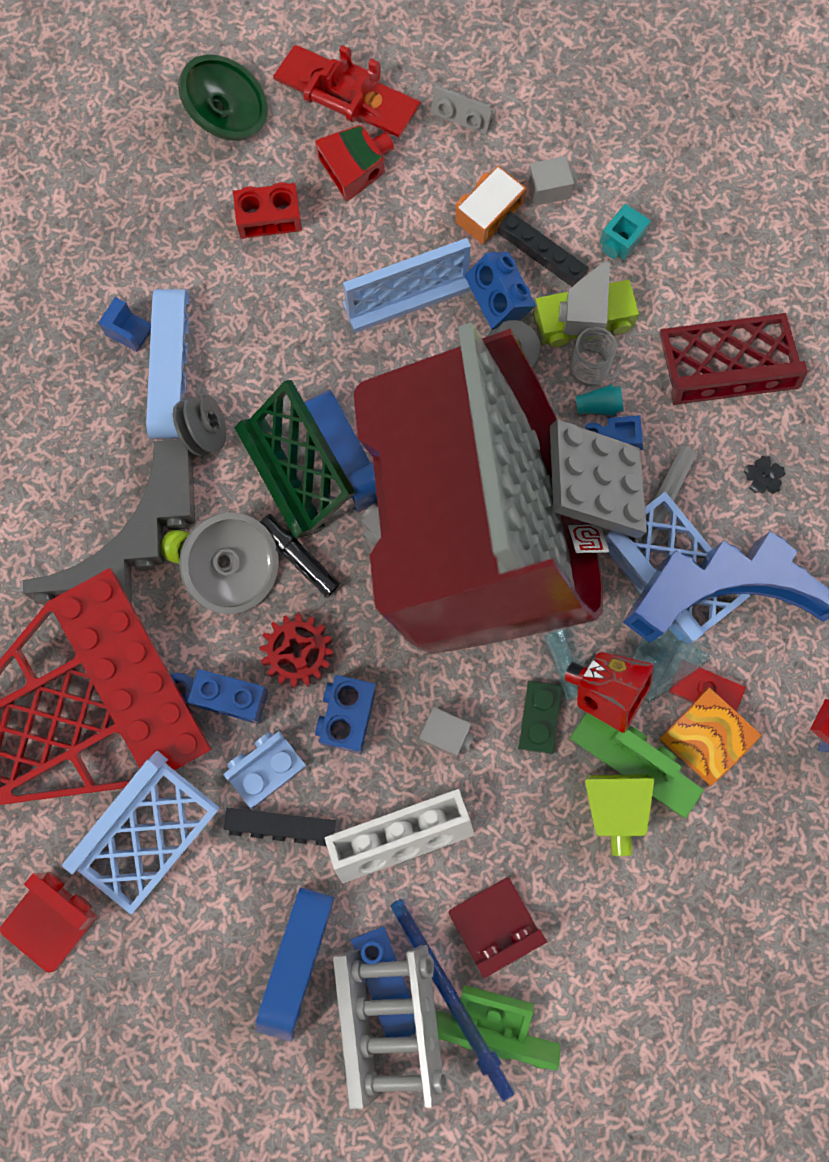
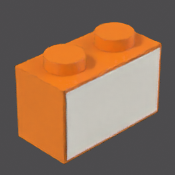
(489, 204)

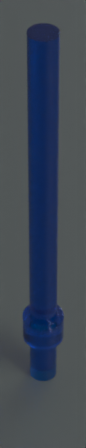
(488, 1061)

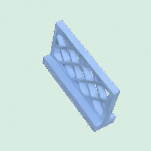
(409, 287)
(640, 571)
(125, 808)

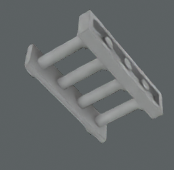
(360, 1044)

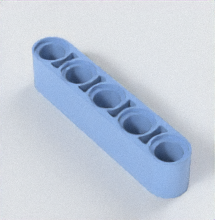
(166, 360)

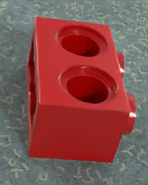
(268, 218)

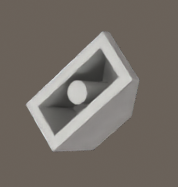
(587, 303)

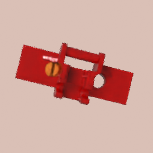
(361, 87)

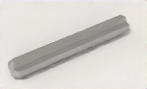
(671, 485)

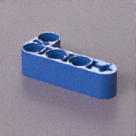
(345, 447)
(294, 965)

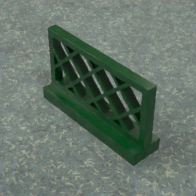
(280, 472)

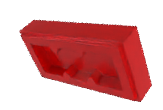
(699, 680)

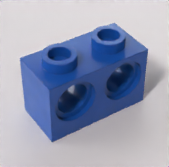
(499, 289)
(228, 696)
(355, 715)

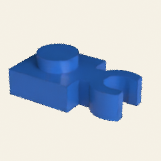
(624, 429)

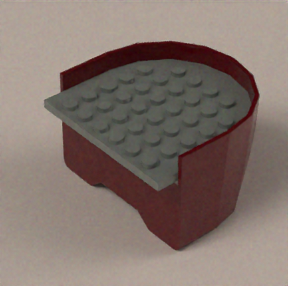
(469, 501)

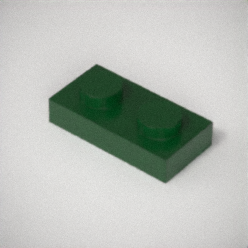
(540, 717)

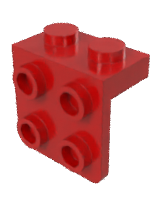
(48, 921)

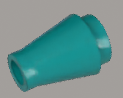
(602, 401)

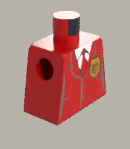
(611, 688)

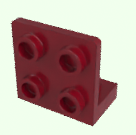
(496, 927)

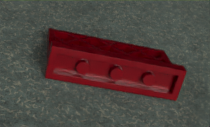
(741, 380)

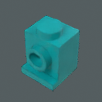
(626, 224)

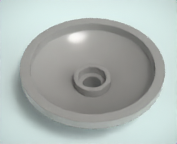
(249, 564)

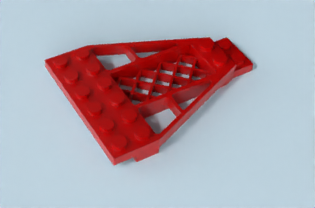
(123, 671)

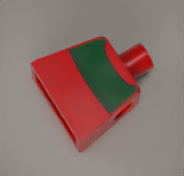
(353, 158)

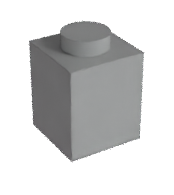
(551, 180)
(446, 733)

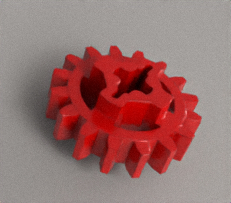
(280, 655)

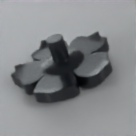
(764, 475)

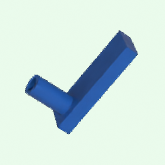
(377, 948)

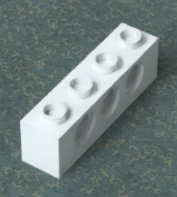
(399, 836)

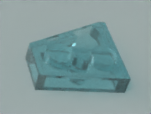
(671, 661)

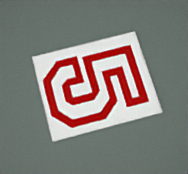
(588, 539)

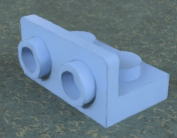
(264, 768)

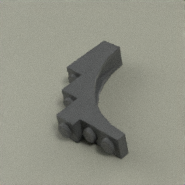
(166, 501)

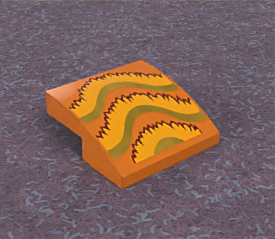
(710, 736)

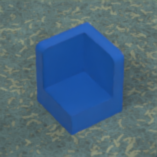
(124, 326)

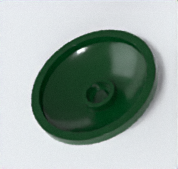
(222, 97)

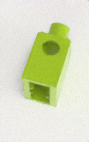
(620, 807)

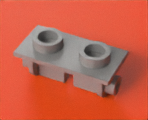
(461, 110)

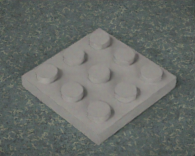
(597, 479)

